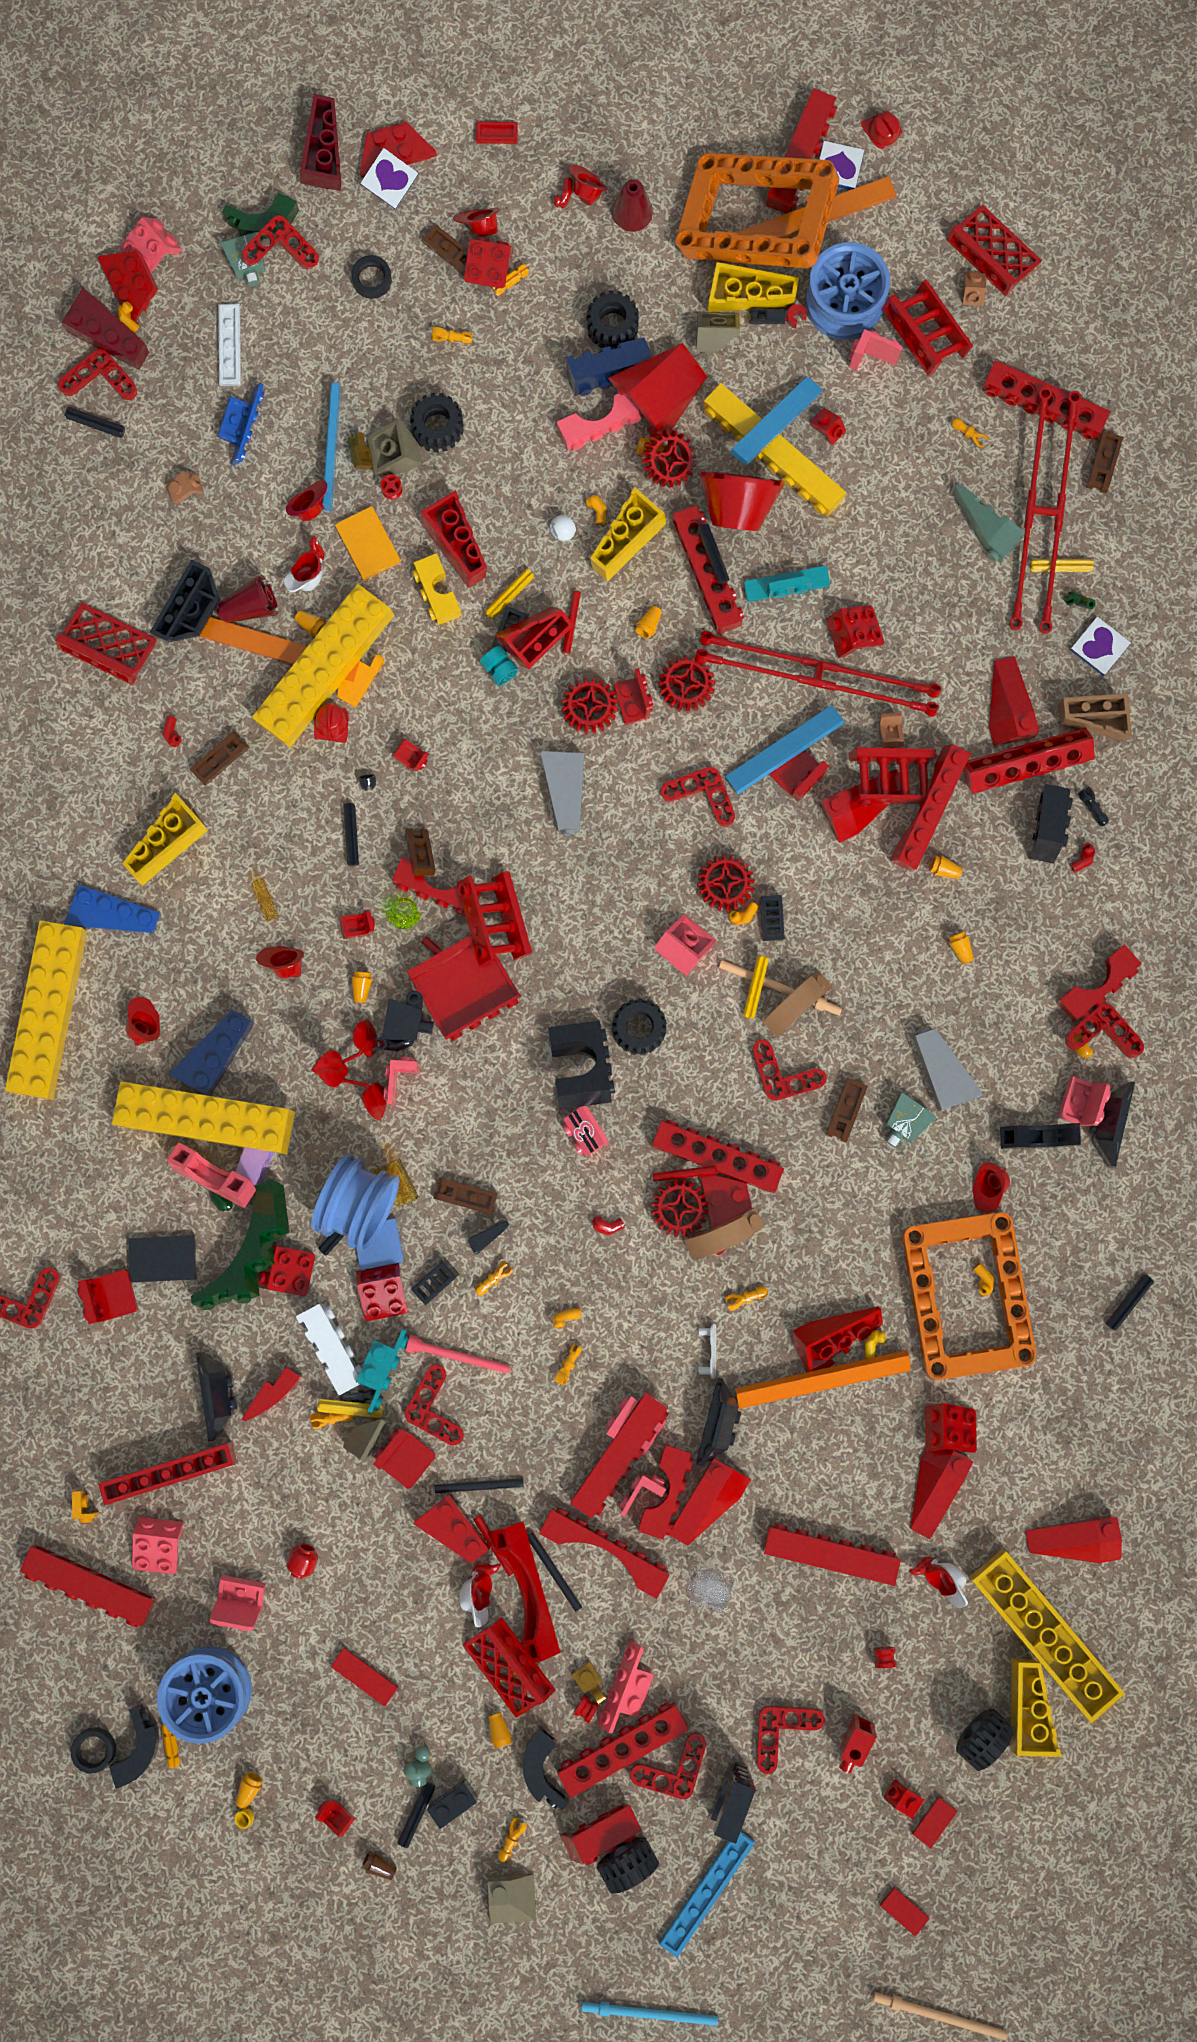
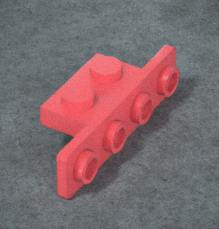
(628, 1688)

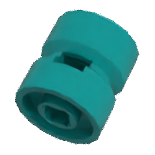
(497, 663)

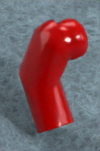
(169, 733)
(1086, 858)
(606, 1227)

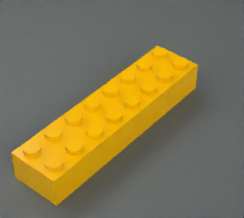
(323, 665)
(46, 1010)
(203, 1118)
(1046, 1635)

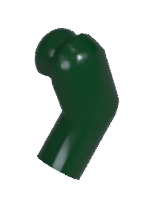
(1079, 600)
(221, 1202)

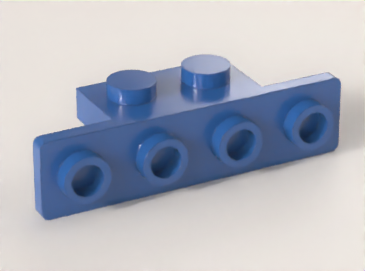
(238, 421)

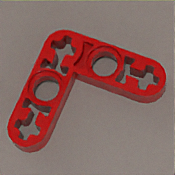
(282, 236)
(101, 368)
(709, 787)
(1101, 1023)
(783, 1083)
(25, 1310)
(426, 1414)
(780, 1723)
(673, 1779)

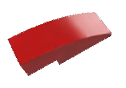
(272, 1394)

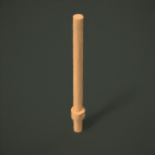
(821, 1004)
(896, 2003)

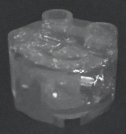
(709, 1588)

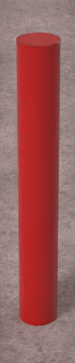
(572, 616)
(685, 1173)
(482, 1526)

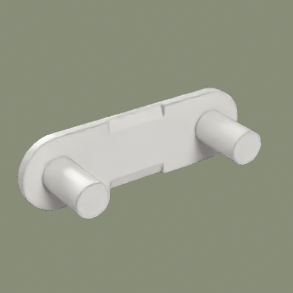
(712, 1369)

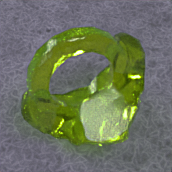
(402, 920)

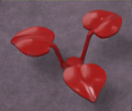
(333, 1070)

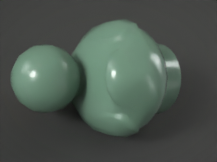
(420, 1769)

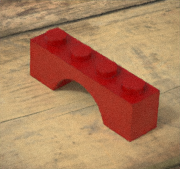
(407, 881)
(1119, 966)
(656, 1519)

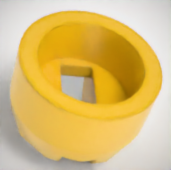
(244, 1818)

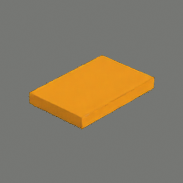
(367, 543)

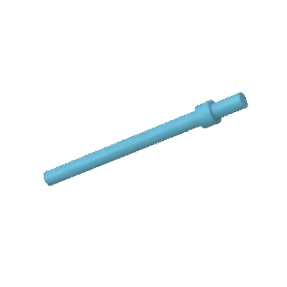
(604, 2009)

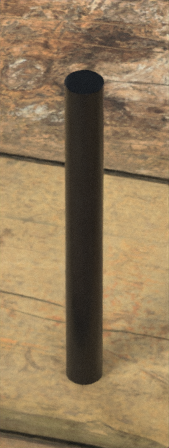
(480, 1485)
(554, 1572)

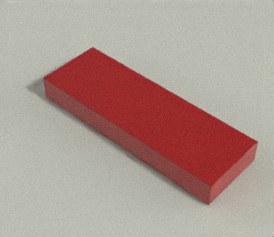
(364, 1676)

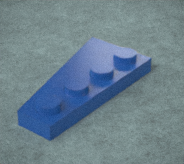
(105, 911)

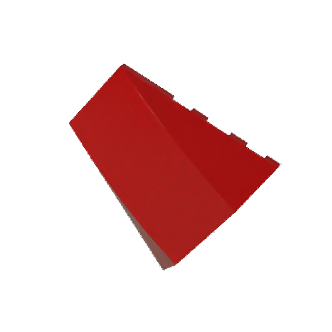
(662, 386)

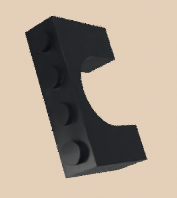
(594, 1085)
(732, 1802)

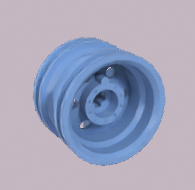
(847, 291)
(355, 1203)
(181, 1718)

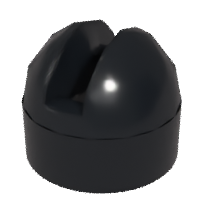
(367, 780)

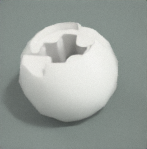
(562, 528)

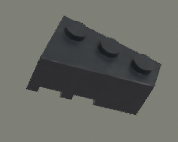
(1051, 823)

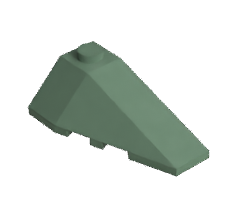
(996, 533)

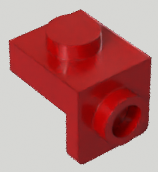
(829, 425)
(410, 756)
(357, 925)
(903, 1799)
(335, 1817)

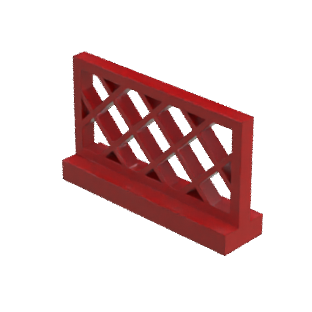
(983, 259)
(93, 655)
(517, 1662)

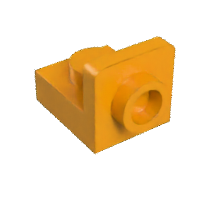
(79, 1503)

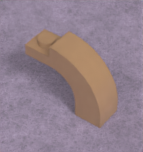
(797, 1003)
(725, 1235)

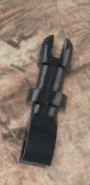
(1088, 797)
(360, 1396)

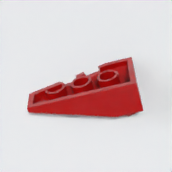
(1010, 706)
(825, 1338)
(713, 1495)
(1083, 1540)

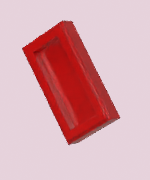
(496, 132)
(934, 1822)
(904, 1911)

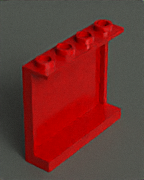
(453, 988)

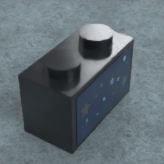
(452, 1803)

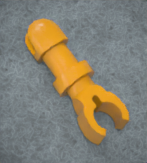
(441, 334)
(959, 424)
(482, 1287)
(759, 1292)
(563, 1374)
(323, 1419)
(511, 1840)

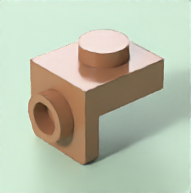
(974, 288)
(184, 486)
(891, 730)

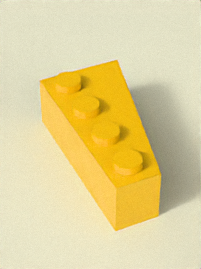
(746, 288)
(627, 534)
(164, 841)
(1031, 1711)

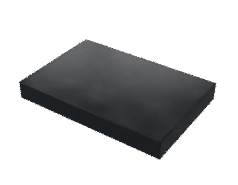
(162, 1259)

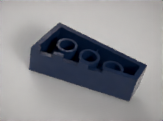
(595, 369)
(212, 1056)

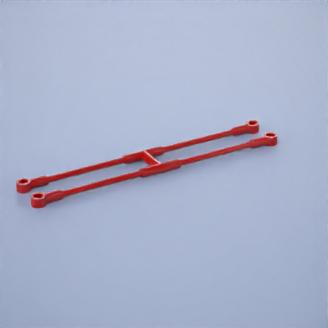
(1032, 509)
(932, 690)

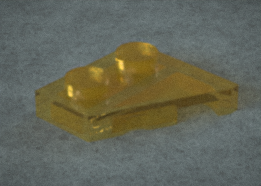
(406, 1191)

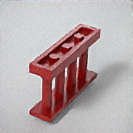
(912, 335)
(883, 757)
(510, 912)

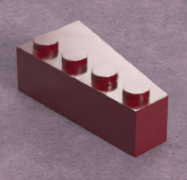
(321, 146)
(100, 328)

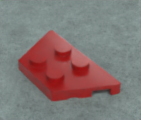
(400, 141)
(130, 280)
(726, 1199)

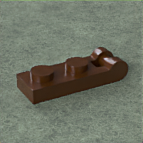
(446, 248)
(1105, 461)
(219, 758)
(420, 852)
(847, 1109)
(466, 1196)

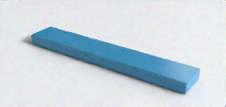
(776, 421)
(331, 448)
(784, 749)
(705, 1894)

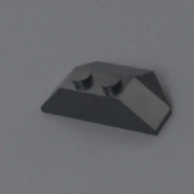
(188, 605)
(1109, 1132)
(216, 1394)
(719, 1424)

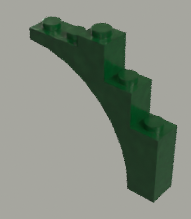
(240, 1279)

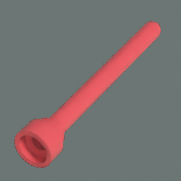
(416, 1345)

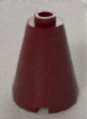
(632, 207)
(248, 602)

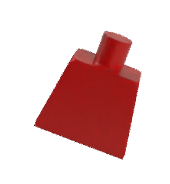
(857, 1743)

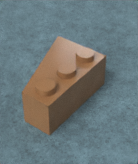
(1099, 714)

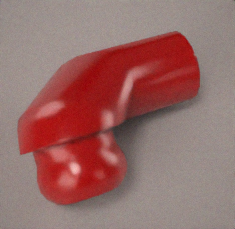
(567, 189)

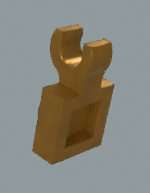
(359, 452)
(588, 1679)

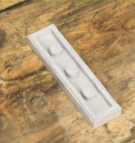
(229, 345)

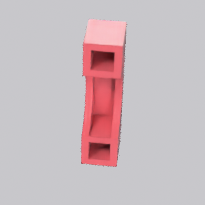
(577, 431)
(226, 1184)

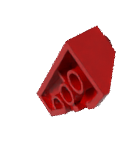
(850, 818)
(937, 1485)

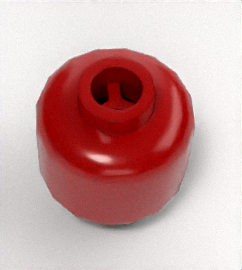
(302, 1561)

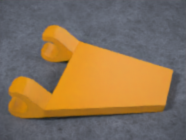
(353, 692)

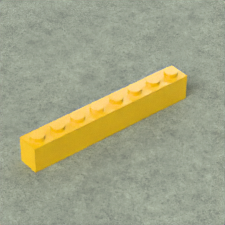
(778, 455)

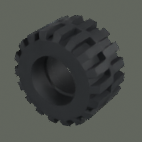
(609, 304)
(436, 406)
(639, 1007)
(985, 1739)
(628, 1865)

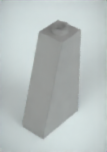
(565, 785)
(945, 1073)

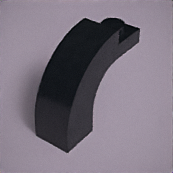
(1040, 1136)
(536, 1751)
(132, 1767)

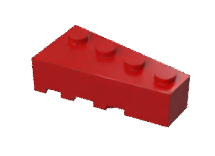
(453, 535)

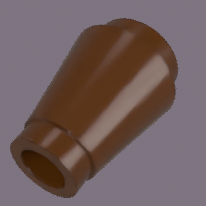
(378, 1866)

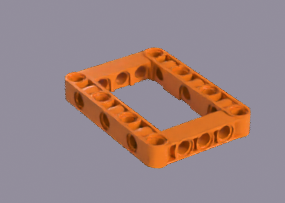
(763, 172)
(1010, 1288)

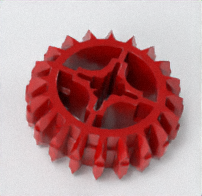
(665, 466)
(678, 680)
(598, 707)
(735, 882)
(677, 1223)

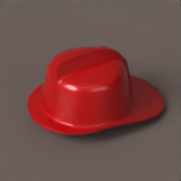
(882, 129)
(586, 184)
(481, 221)
(308, 503)
(331, 723)
(282, 960)
(143, 1021)
(990, 1186)

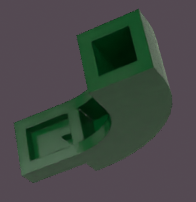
(250, 223)

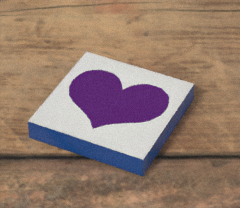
(846, 162)
(389, 178)
(1100, 646)

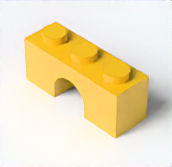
(443, 606)

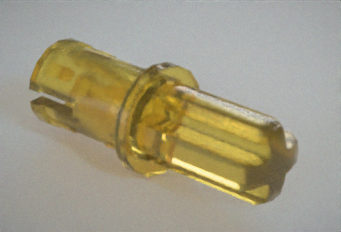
(265, 900)

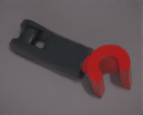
(778, 316)

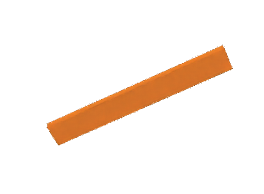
(843, 205)
(257, 642)
(823, 1379)

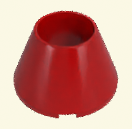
(738, 499)

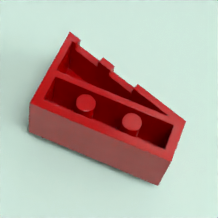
(535, 635)
(453, 1529)
(601, 1835)

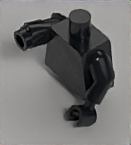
(403, 1023)

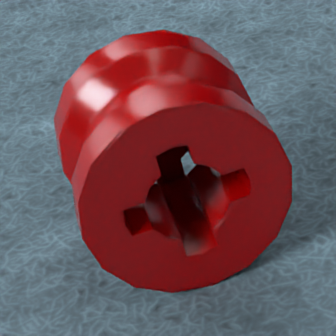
(389, 482)
(885, 1657)
(586, 1709)

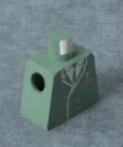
(232, 251)
(907, 1120)

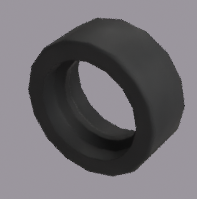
(371, 292)
(76, 1756)

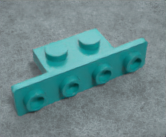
(787, 583)
(378, 1367)

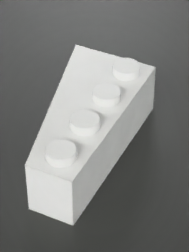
(331, 1347)

